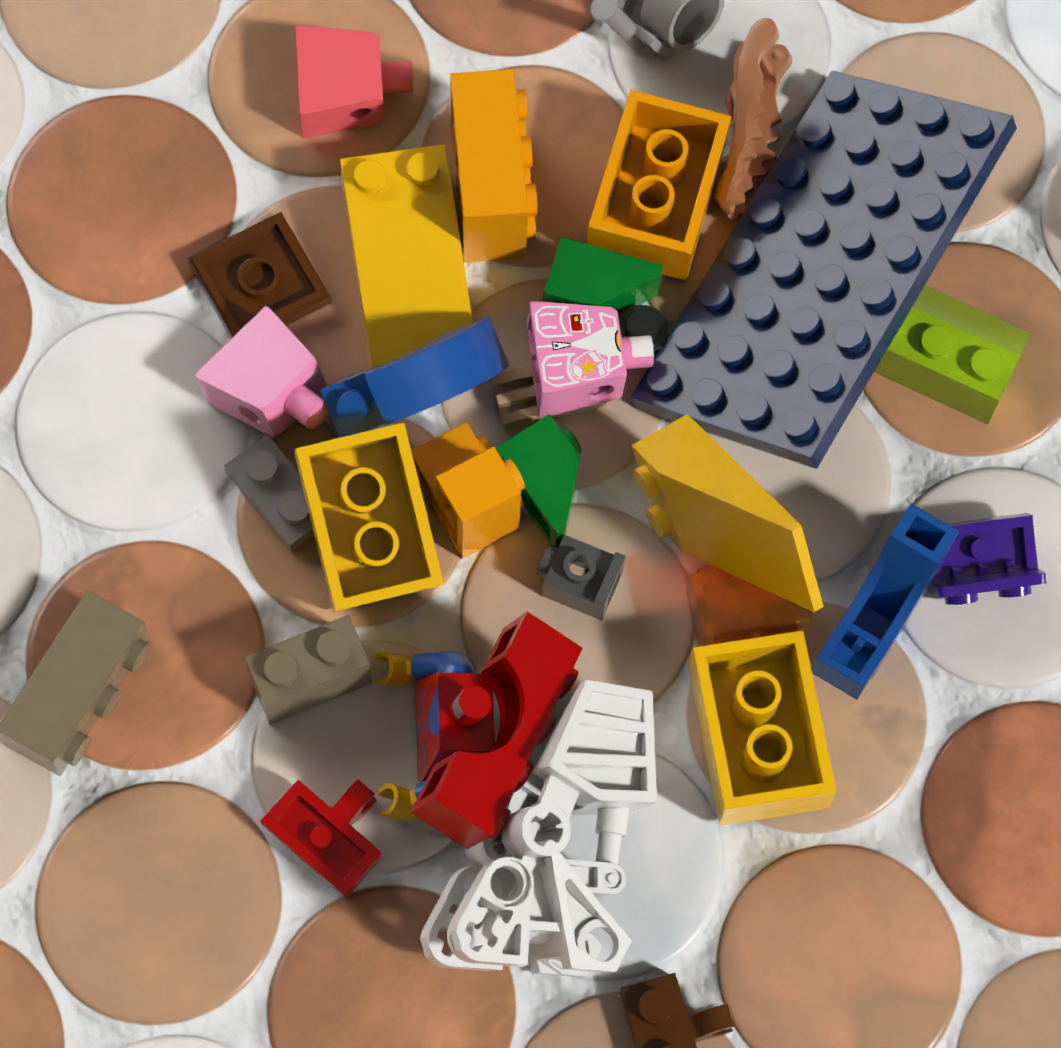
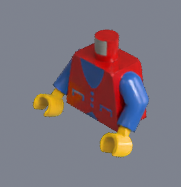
(450, 714)

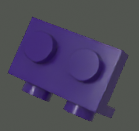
(987, 558)

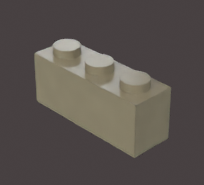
(75, 684)

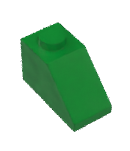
(600, 277)
(550, 468)

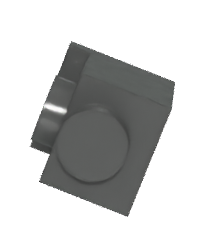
(587, 592)

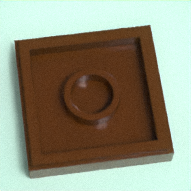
(257, 271)

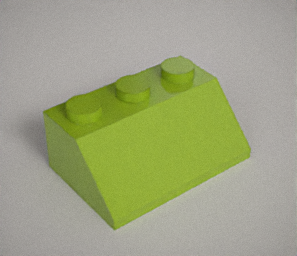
(954, 354)

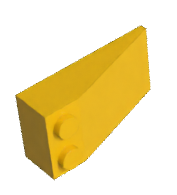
(405, 248)
(722, 513)

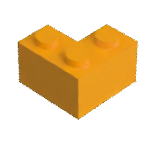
(469, 488)

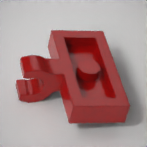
(325, 834)

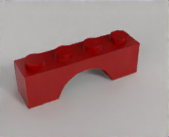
(528, 674)

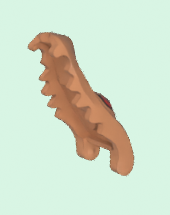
(754, 113)

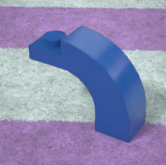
(417, 379)
(884, 601)

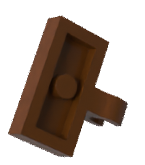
(660, 1016)

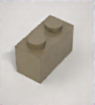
(309, 669)

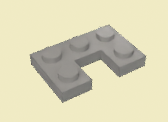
(276, 487)

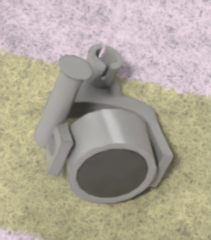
(675, 22)

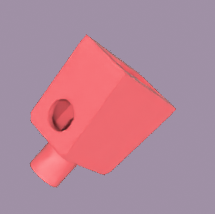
(344, 79)

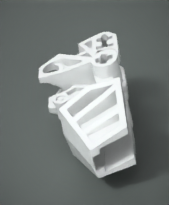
(531, 896)

